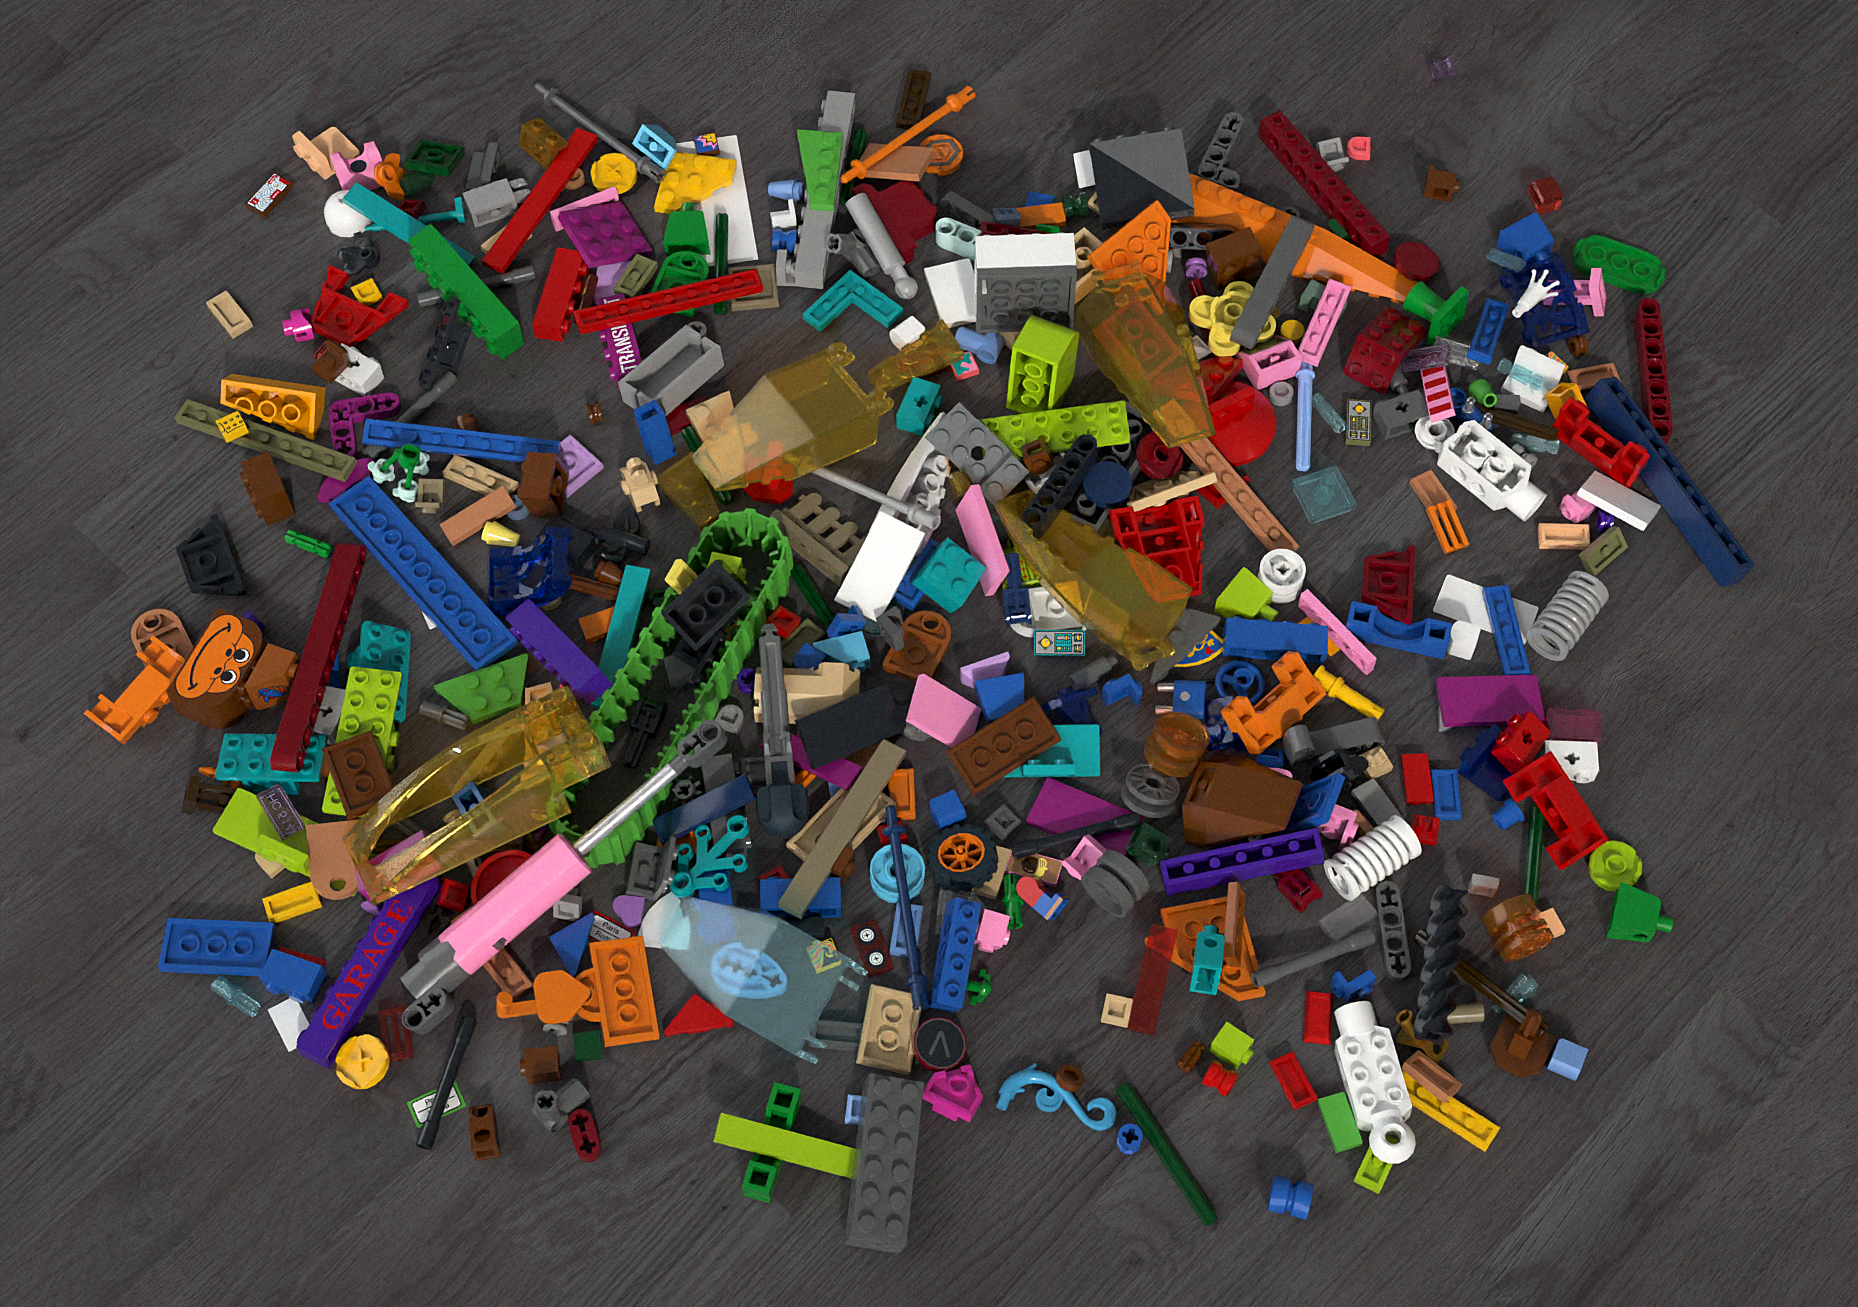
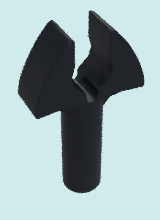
(439, 913)

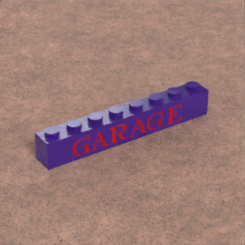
(364, 973)

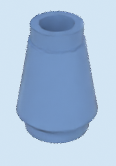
(787, 189)

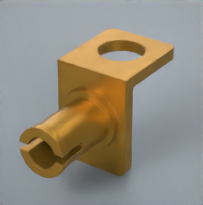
(1406, 1037)

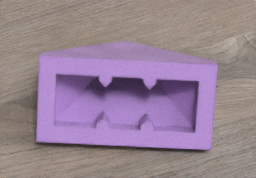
(985, 669)

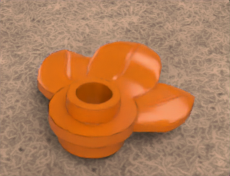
(388, 175)

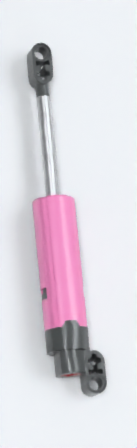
(528, 895)

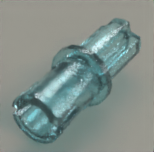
(235, 996)

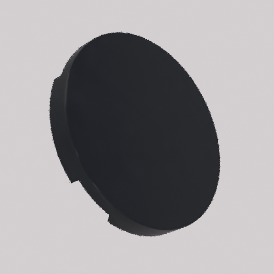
(604, 148)

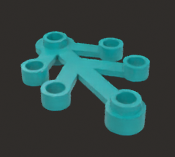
(708, 860)

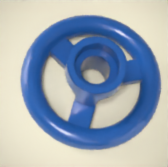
(1246, 674)

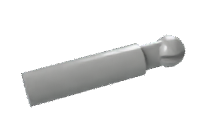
(881, 244)

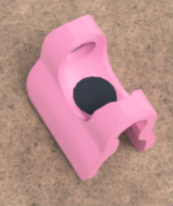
(358, 169)

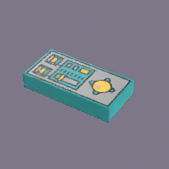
(1059, 642)

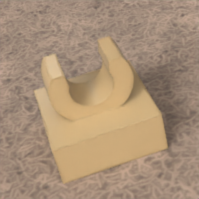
(1378, 763)

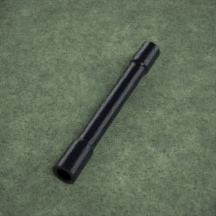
(1034, 846)
(431, 1124)

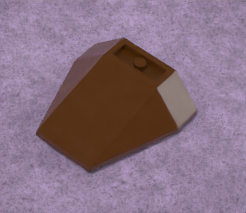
(1236, 801)

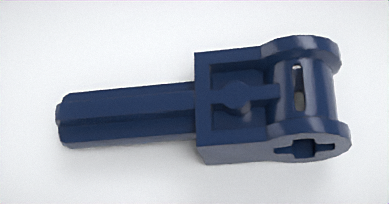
(1015, 597)

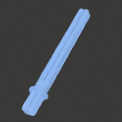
(1304, 410)

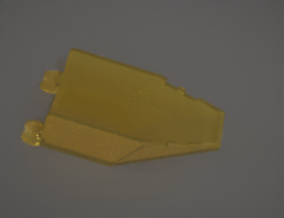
(793, 423)

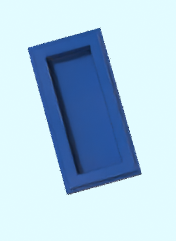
(1446, 794)

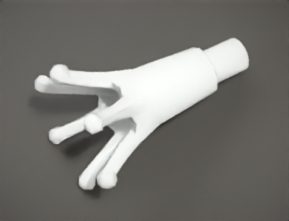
(1534, 294)

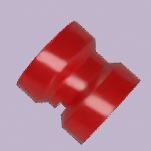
(1220, 1078)

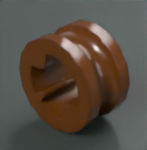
(1577, 345)
(594, 413)

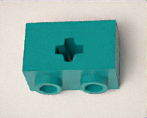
(919, 406)

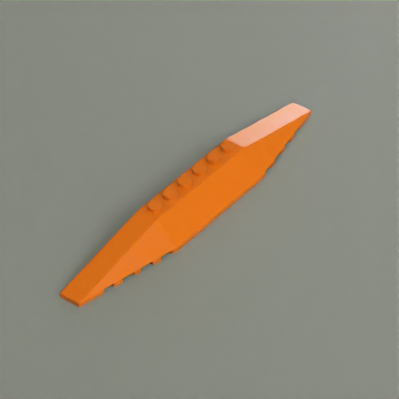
(1323, 256)

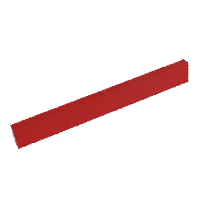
(539, 201)
(668, 301)

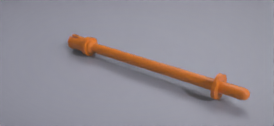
(954, 103)

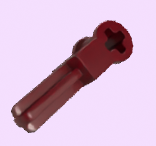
(1298, 889)

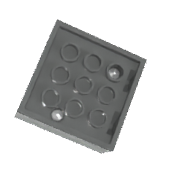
(1023, 278)

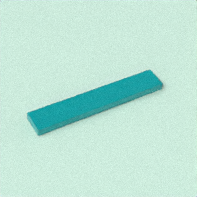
(391, 217)
(623, 623)

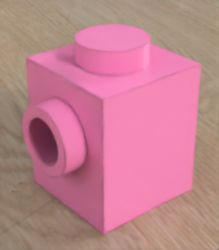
(992, 931)

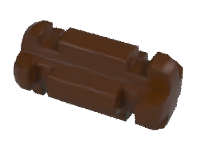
(1191, 1056)

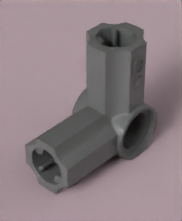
(854, 248)
(554, 1108)

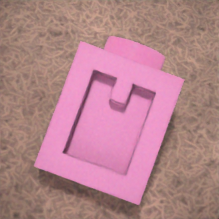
(1576, 508)

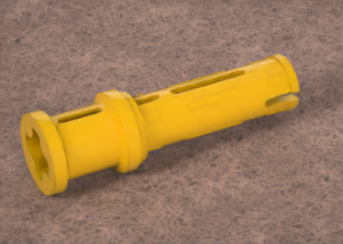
(1336, 688)

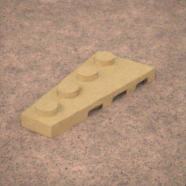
(709, 415)

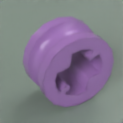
(1196, 268)

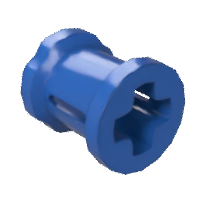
(1135, 1131)

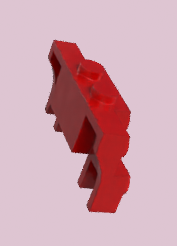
(1598, 447)
(1561, 807)

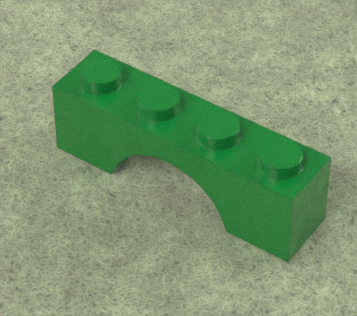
(764, 1170)

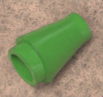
(1482, 392)

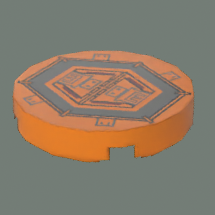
(947, 154)

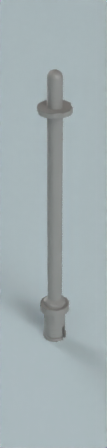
(916, 512)

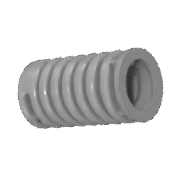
(1567, 616)

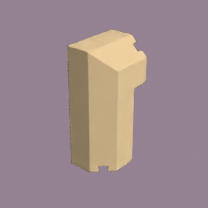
(812, 689)

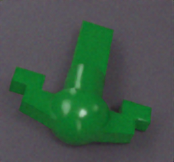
(982, 988)

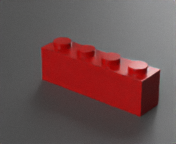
(560, 295)

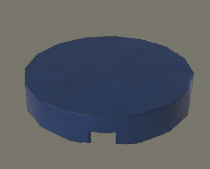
(1107, 484)

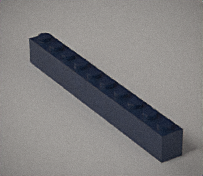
(1671, 484)

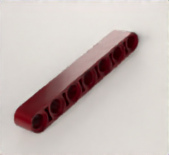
(1653, 367)

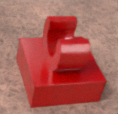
(784, 621)
(1426, 829)

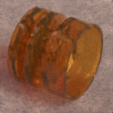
(1517, 928)

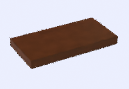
(1003, 746)

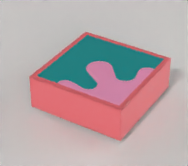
(965, 368)

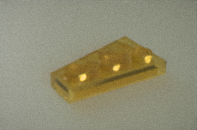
(689, 492)

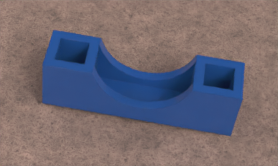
(1423, 637)

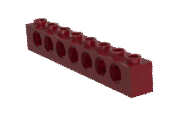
(1322, 184)

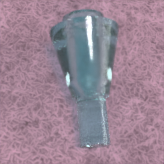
(1521, 989)

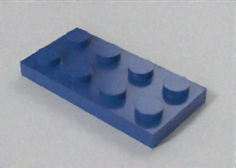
(216, 946)

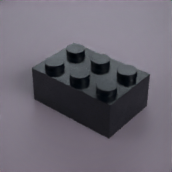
(708, 605)

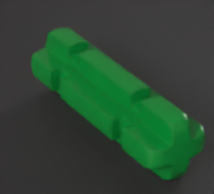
(308, 543)

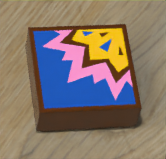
(706, 144)

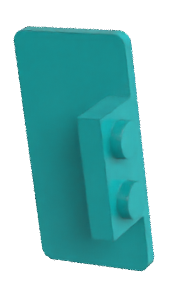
(384, 649)

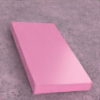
(982, 539)

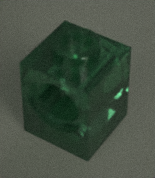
(1139, 848)

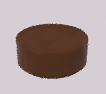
(1069, 1077)

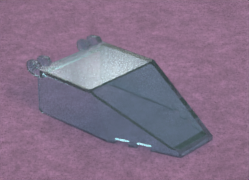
(757, 969)

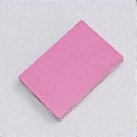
(942, 712)

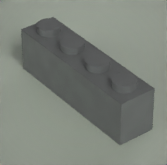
(717, 772)

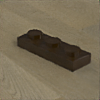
(913, 98)

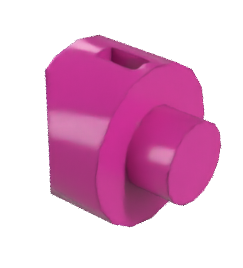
(299, 325)

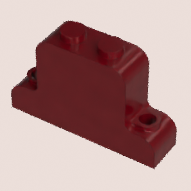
(903, 212)

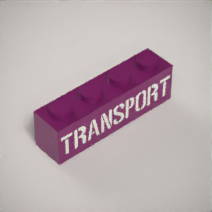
(621, 345)

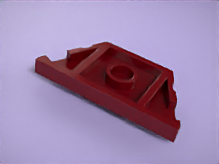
(1390, 583)

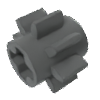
(687, 790)

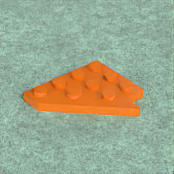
(1142, 239)
(1190, 920)

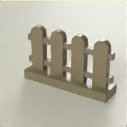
(806, 538)

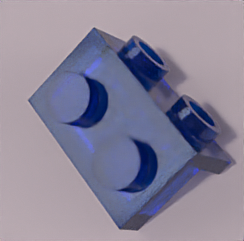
(1218, 729)

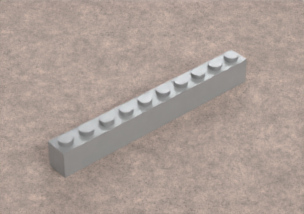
(818, 224)

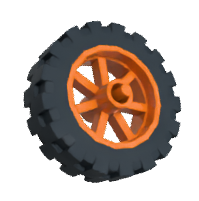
(959, 840)

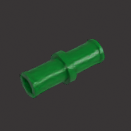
(1012, 901)

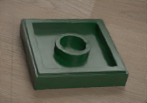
(434, 157)

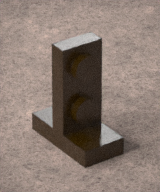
(205, 797)

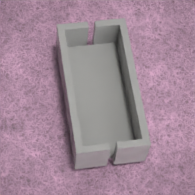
(672, 371)

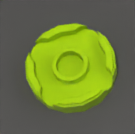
(1614, 864)

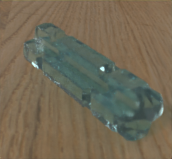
(1506, 260)
(1520, 374)
(1328, 413)
(1535, 444)

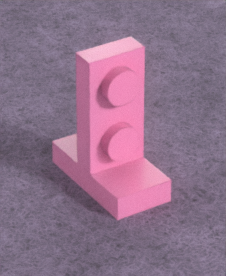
(1588, 292)

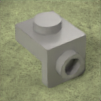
(1332, 153)

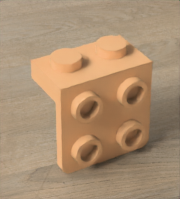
(319, 149)

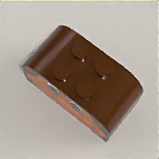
(216, 670)

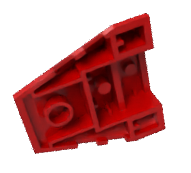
(1166, 536)

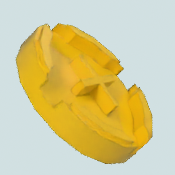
(612, 171)
(362, 1061)

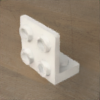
(1541, 365)

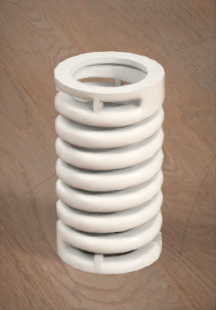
(1372, 857)

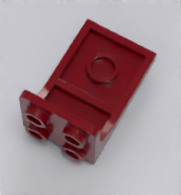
(1382, 349)

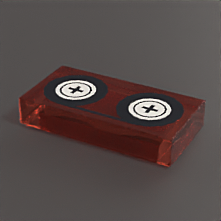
(871, 948)

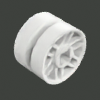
(1283, 574)

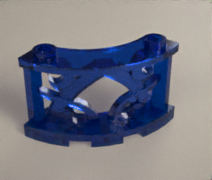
(1572, 315)
(555, 582)

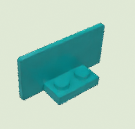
(1072, 757)
(248, 760)

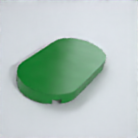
(1620, 264)

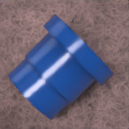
(1507, 815)

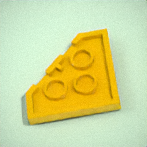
(692, 180)

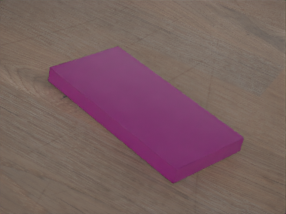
(1487, 699)
(1067, 808)

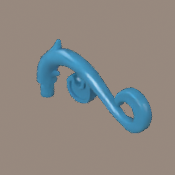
(1053, 1103)

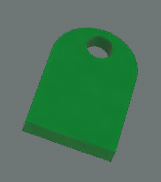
(676, 274)

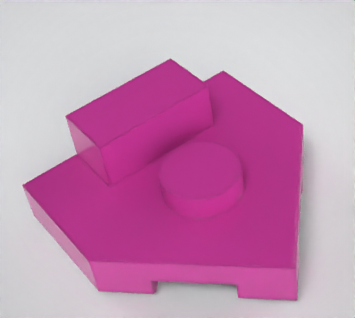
(954, 1093)

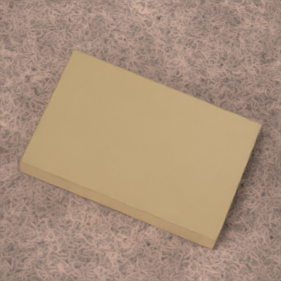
(888, 1030)

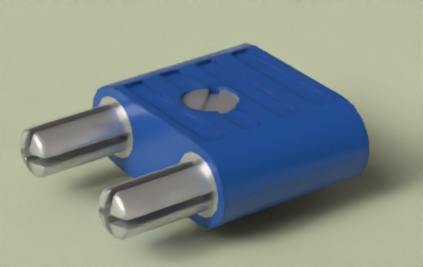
(1470, 412)
(1188, 697)

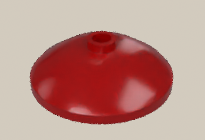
(494, 871)

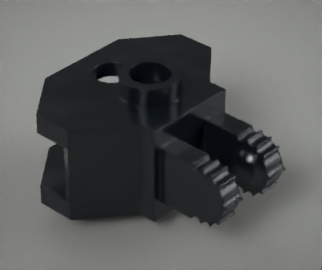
(1338, 762)

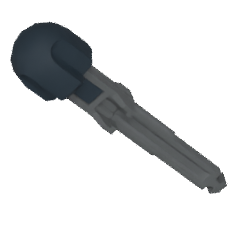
(782, 804)

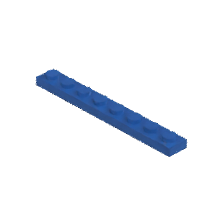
(455, 441)

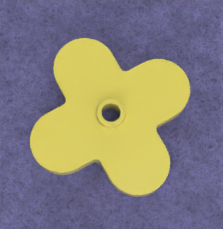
(1221, 316)

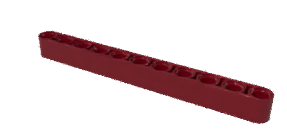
(318, 658)

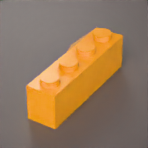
(278, 402)

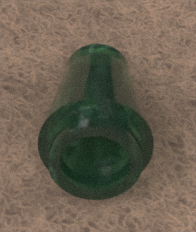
(415, 181)

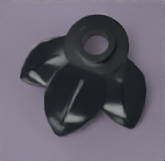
(359, 256)

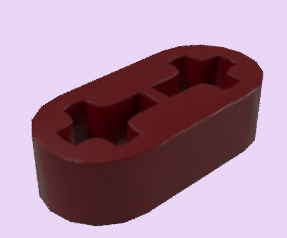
(590, 1133)

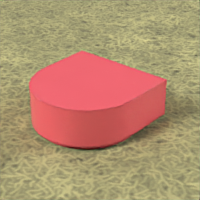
(1359, 148)

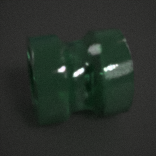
(1075, 205)

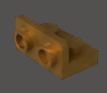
(541, 141)

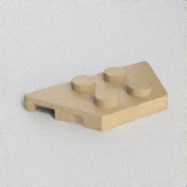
(1158, 491)

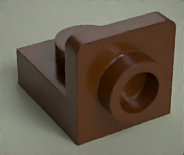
(332, 362)

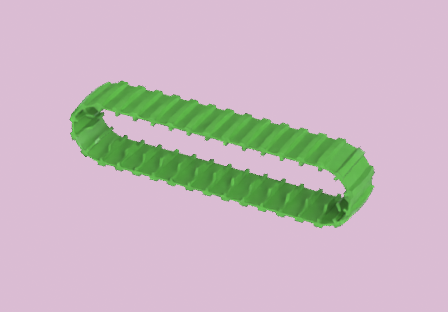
(723, 535)

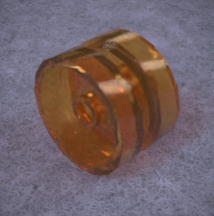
(1176, 744)

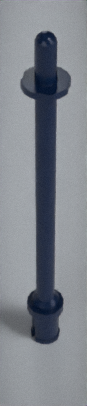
(917, 980)

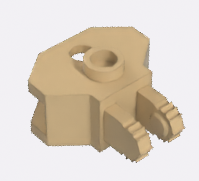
(639, 483)

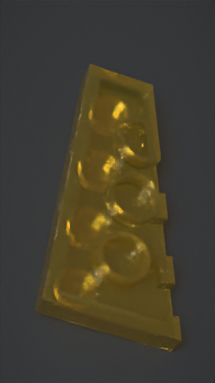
(925, 355)

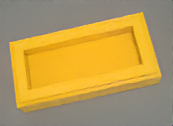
(291, 903)

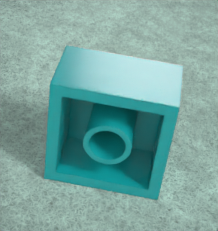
(949, 575)

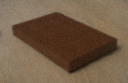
(358, 773)

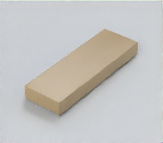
(477, 476)

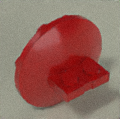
(1242, 424)

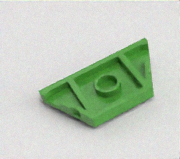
(488, 690)

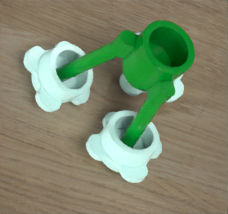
(411, 460)

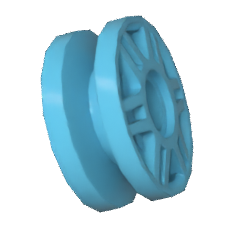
(885, 884)

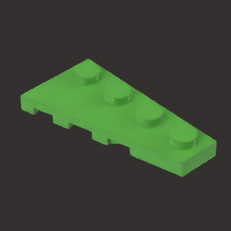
(821, 165)

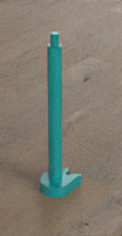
(459, 214)

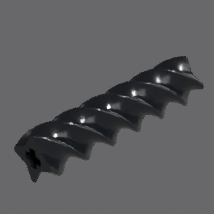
(1439, 960)

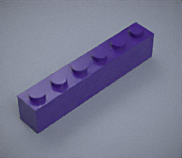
(558, 651)
(1242, 861)

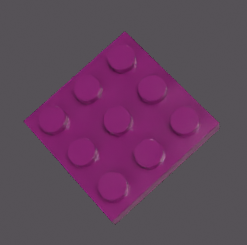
(604, 234)

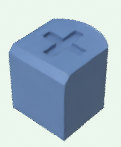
(1567, 1059)

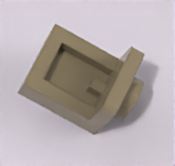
(430, 495)

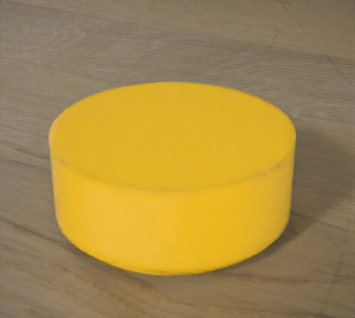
(1292, 330)

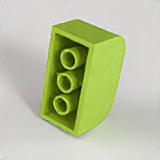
(1041, 366)

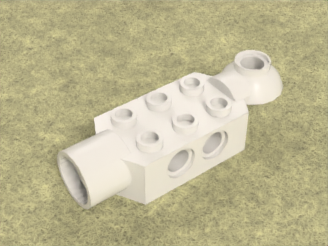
(1482, 465)
(1374, 1081)

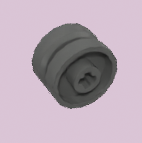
(1115, 883)

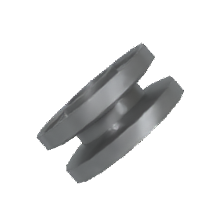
(1150, 791)

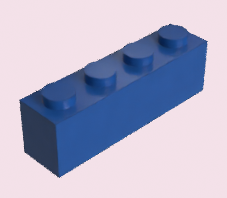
(1272, 639)

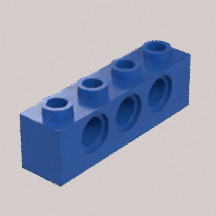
(954, 955)

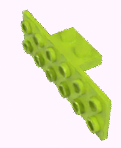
(1063, 426)
(367, 706)
(249, 827)

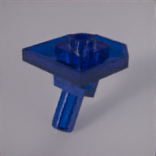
(1073, 705)

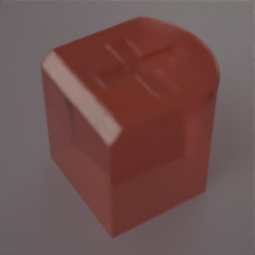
(1545, 195)

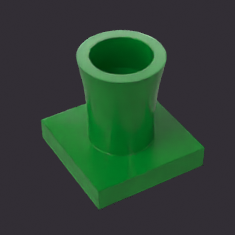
(1441, 313)

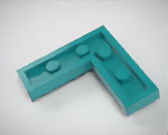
(852, 290)

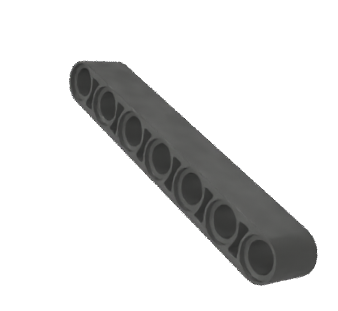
(1272, 282)

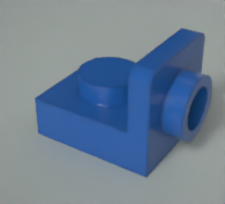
(846, 623)

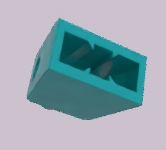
(1207, 955)

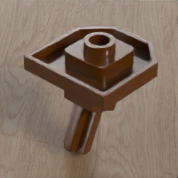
(1519, 1047)

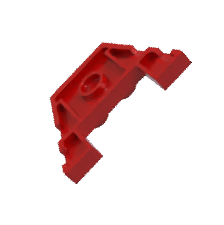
(347, 319)

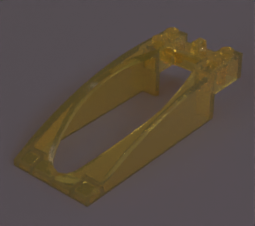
(513, 810)

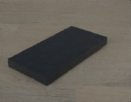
(849, 725)

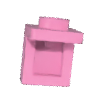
(1083, 856)

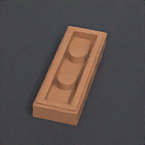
(476, 515)

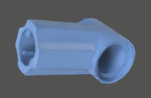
(985, 346)

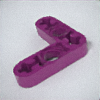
(352, 415)

